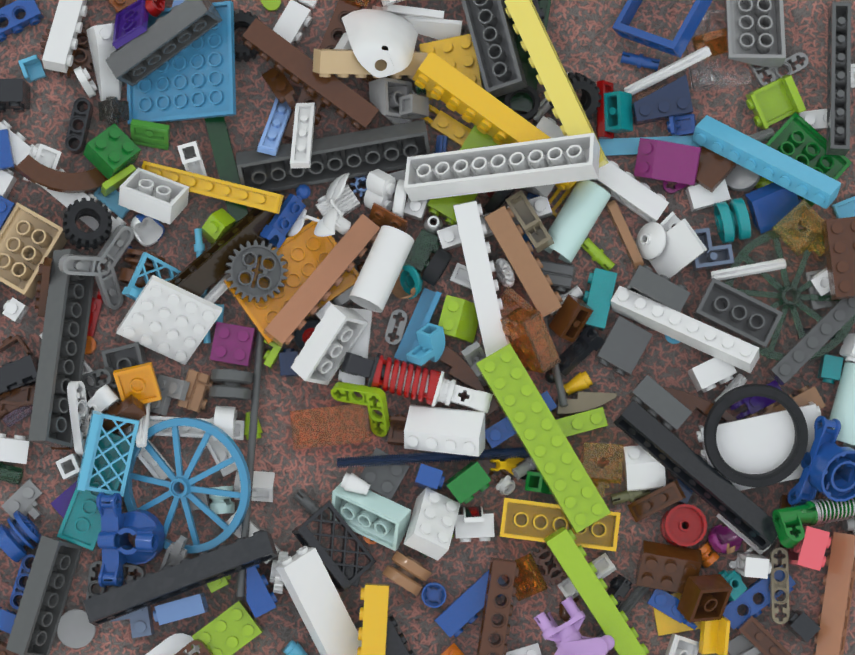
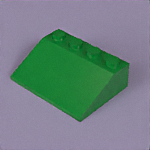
(807, 146)

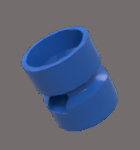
(433, 594)

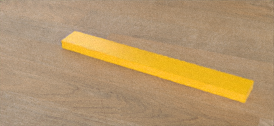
(219, 188)

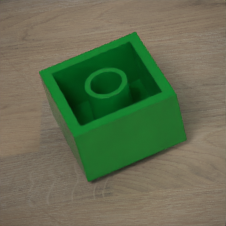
(111, 151)
(468, 482)

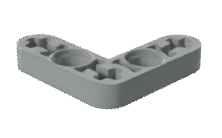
(773, 71)

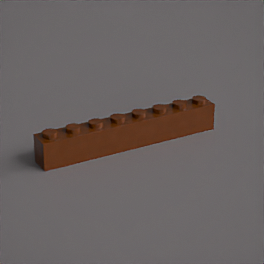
(300, 68)

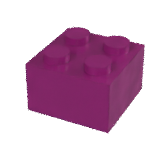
(233, 344)

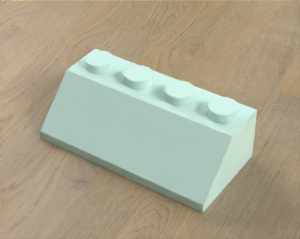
(372, 516)

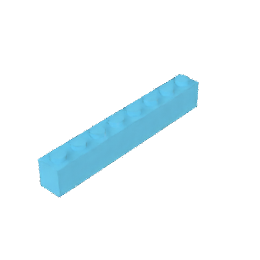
(766, 162)

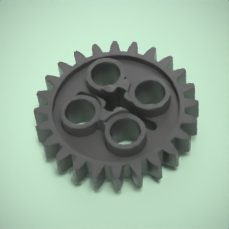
(272, 275)

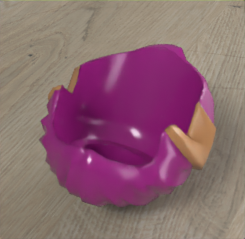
(724, 540)

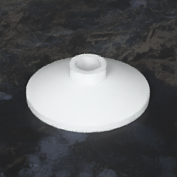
(651, 240)

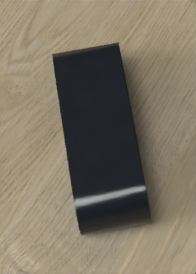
(76, 117)

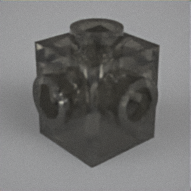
(113, 111)

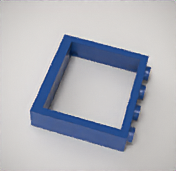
(662, 44)

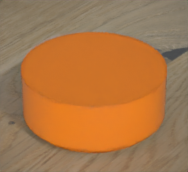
(91, 345)

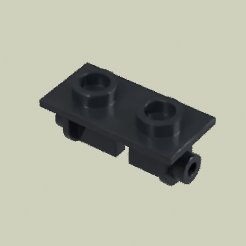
(619, 586)

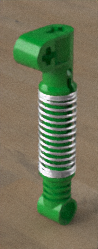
(809, 513)

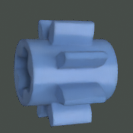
(361, 191)

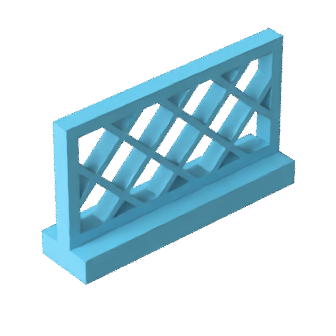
(133, 291)
(90, 451)

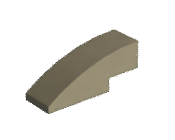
(529, 221)
(584, 402)

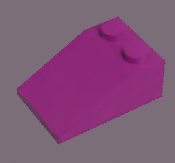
(667, 161)

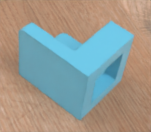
(32, 68)

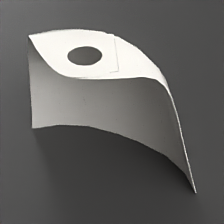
(371, 30)

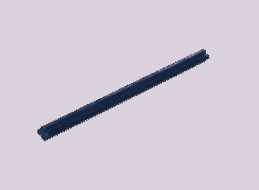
(424, 457)

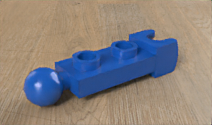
(286, 218)

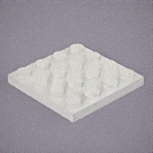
(169, 320)

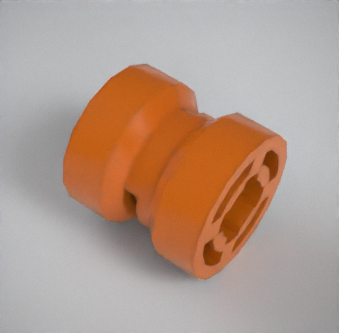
(707, 555)

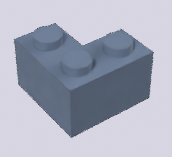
(714, 256)
(140, 622)

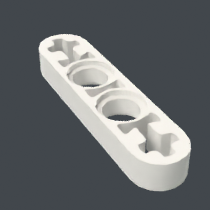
(77, 396)

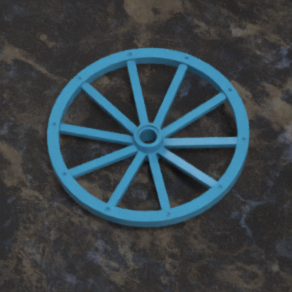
(189, 483)

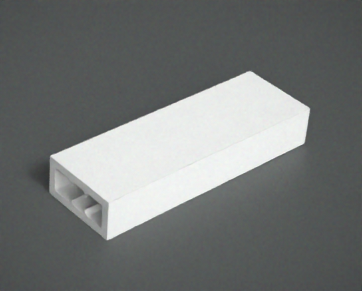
(319, 603)

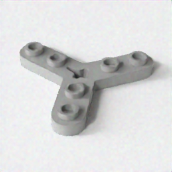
(90, 265)

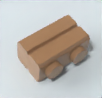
(197, 391)

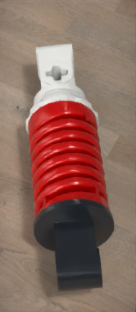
(414, 382)

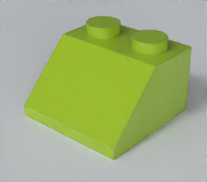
(459, 319)

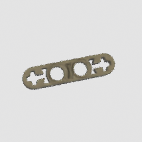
(781, 585)

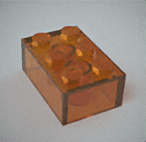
(530, 340)

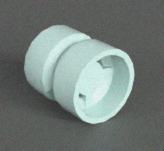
(222, 504)

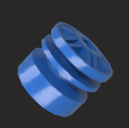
(21, 533)

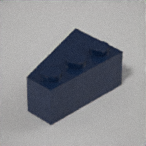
(667, 101)

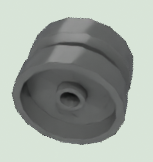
(231, 381)

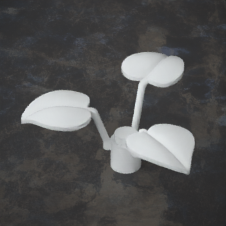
(333, 218)

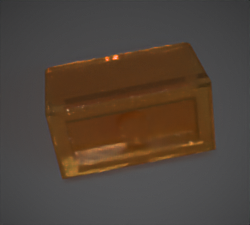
(715, 40)

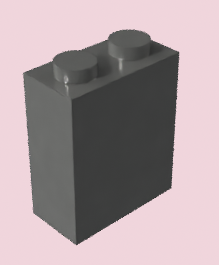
(623, 346)

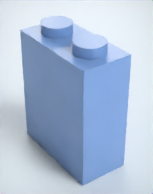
(180, 609)

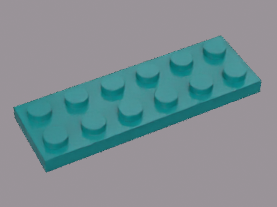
(82, 517)

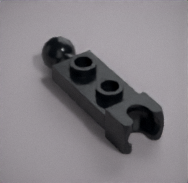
(577, 352)

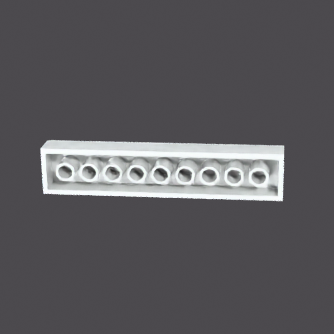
(502, 167)

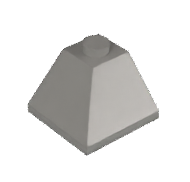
(385, 95)

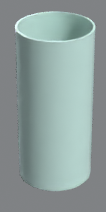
(577, 219)
(844, 405)

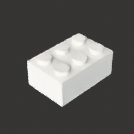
(153, 195)
(432, 524)

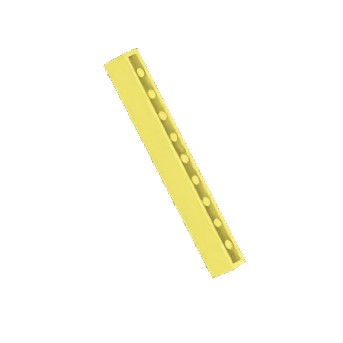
(550, 70)

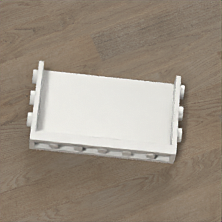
(760, 442)

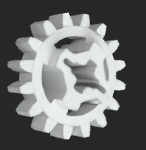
(274, 576)

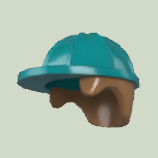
(408, 283)

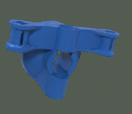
(825, 467)
(115, 541)

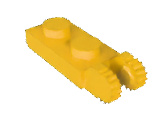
(448, 126)

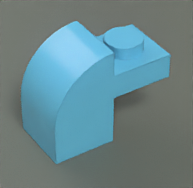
(430, 347)

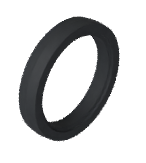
(779, 473)

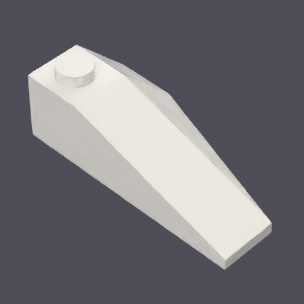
(100, 42)

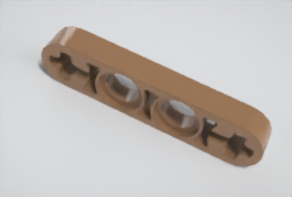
(624, 234)

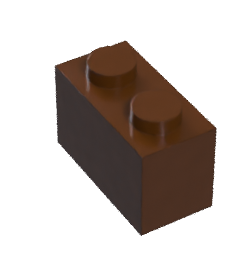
(571, 318)

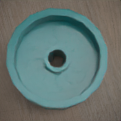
(732, 220)

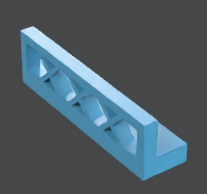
(421, 316)

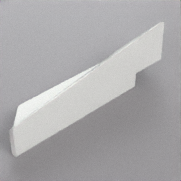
(426, 21)

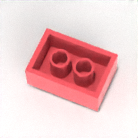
(811, 549)

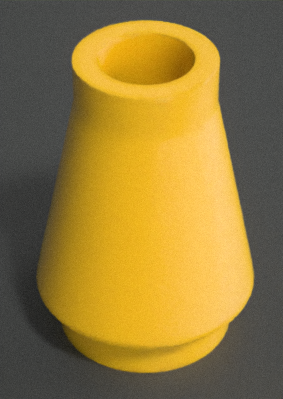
(578, 383)

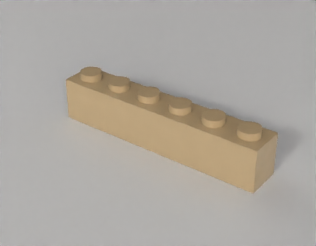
(345, 62)

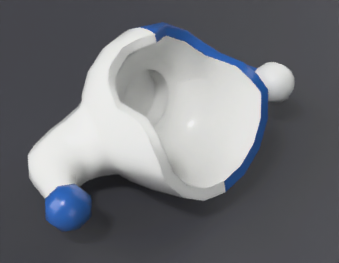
(146, 230)

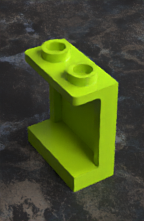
(775, 101)

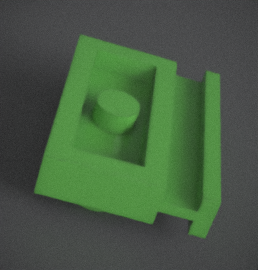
(150, 134)

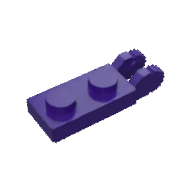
(754, 403)

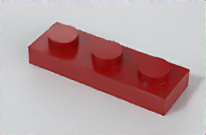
(605, 87)

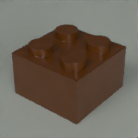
(704, 598)

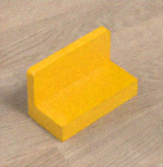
(714, 637)

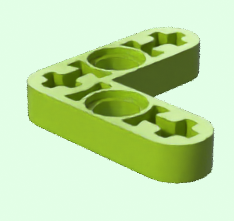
(345, 393)

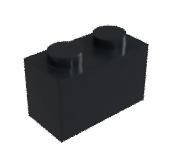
(802, 625)

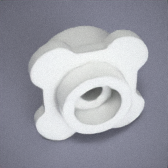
(506, 485)

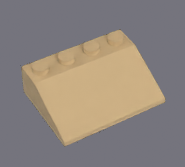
(24, 245)

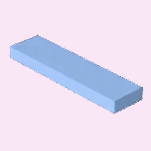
(274, 128)

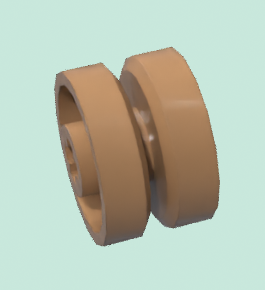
(407, 572)

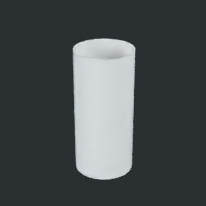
(381, 268)

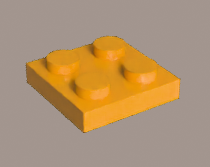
(138, 381)

